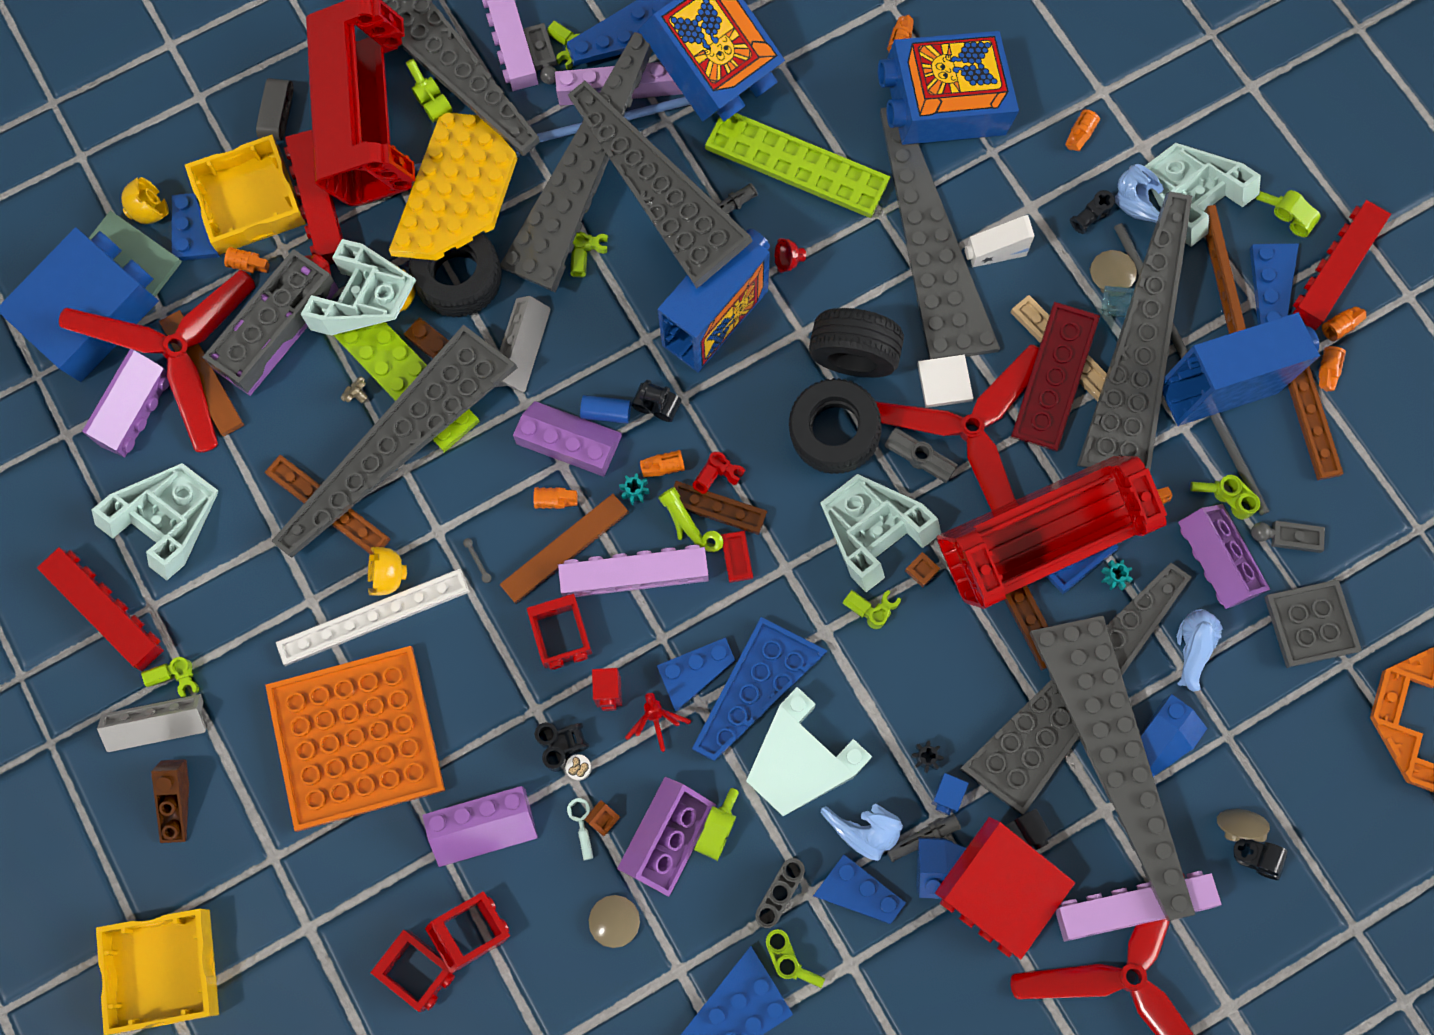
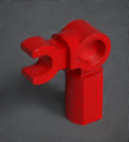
(717, 465)

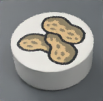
(578, 767)

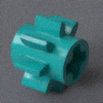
(629, 484)
(1123, 573)

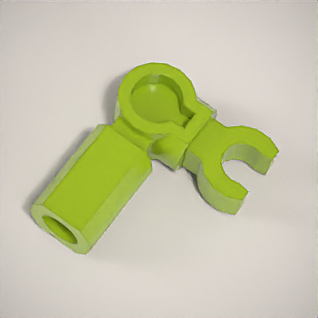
(562, 35)
(583, 243)
(875, 616)
(178, 667)

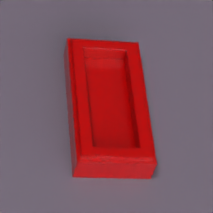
(737, 556)

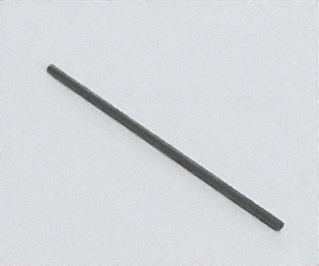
(1216, 418)

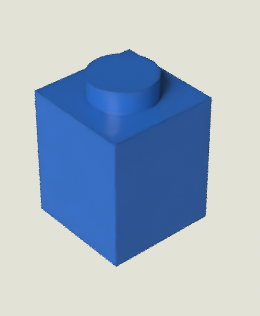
(949, 794)

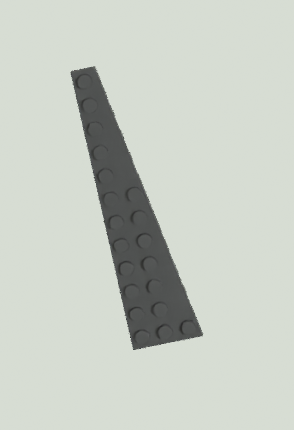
(448, 58)
(557, 215)
(685, 217)
(944, 289)
(1134, 382)
(434, 400)
(1095, 695)
(1038, 737)

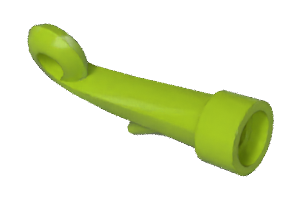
(684, 522)

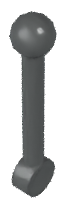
(486, 578)

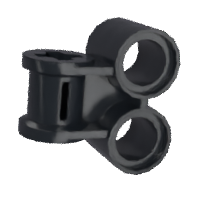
(656, 400)
(561, 743)
(1266, 858)

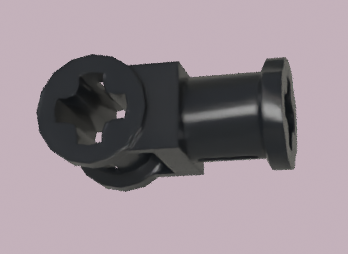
(1094, 211)

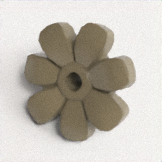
(355, 391)

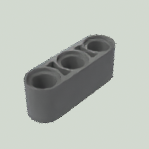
(275, 108)
(789, 884)

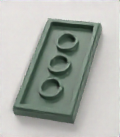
(141, 249)

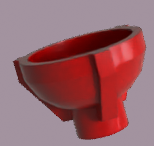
(788, 255)

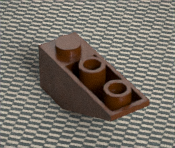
(171, 799)

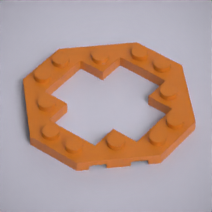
(1386, 714)

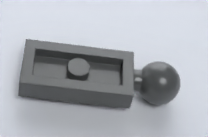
(541, 52)
(1291, 535)

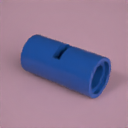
(605, 409)

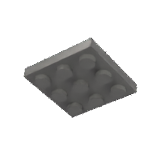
(1312, 623)

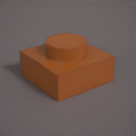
(922, 569)
(602, 818)

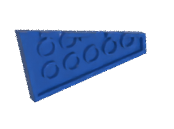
(613, 33)
(764, 672)
(742, 1003)

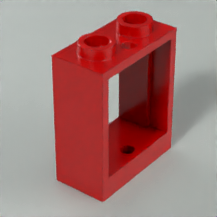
(550, 609)
(445, 943)
(393, 955)

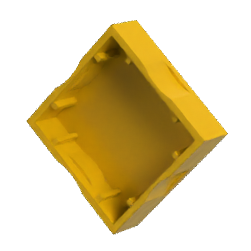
(245, 194)
(157, 971)

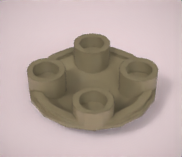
(1113, 269)
(1243, 825)
(614, 921)

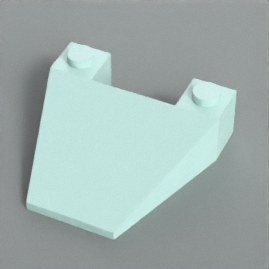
(1205, 179)
(369, 298)
(166, 509)
(869, 520)
(795, 765)

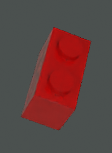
(607, 688)

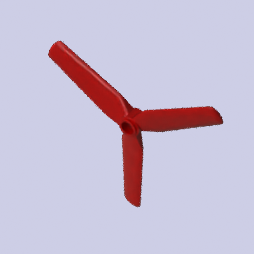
(181, 370)
(988, 409)
(1103, 980)

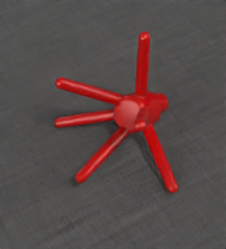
(653, 712)

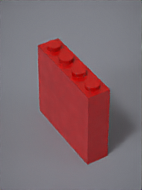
(1004, 889)

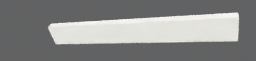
(372, 617)

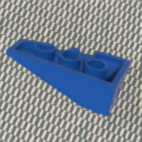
(1170, 733)
(934, 863)

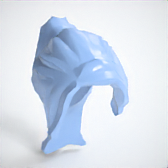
(1133, 193)
(1201, 633)
(868, 840)

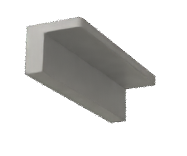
(523, 339)
(152, 723)

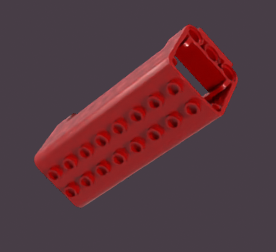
(351, 102)
(1051, 529)

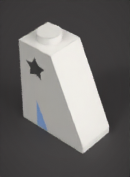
(1001, 242)

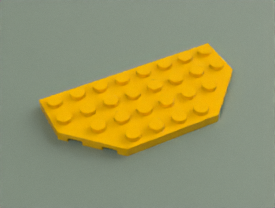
(455, 188)

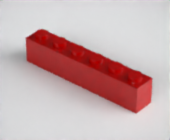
(317, 203)
(1341, 263)
(100, 609)

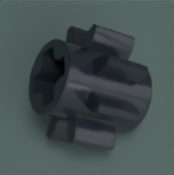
(922, 761)

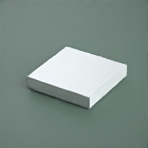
(945, 381)

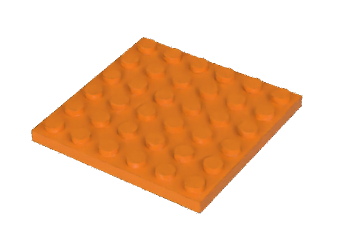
(354, 738)

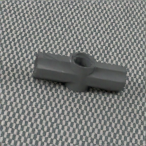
(907, 447)

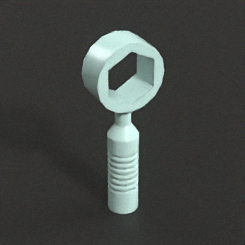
(583, 832)

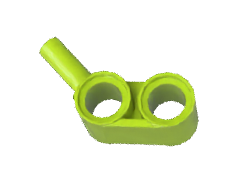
(428, 94)
(1293, 207)
(1239, 494)
(717, 827)
(788, 953)

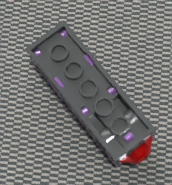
(270, 321)

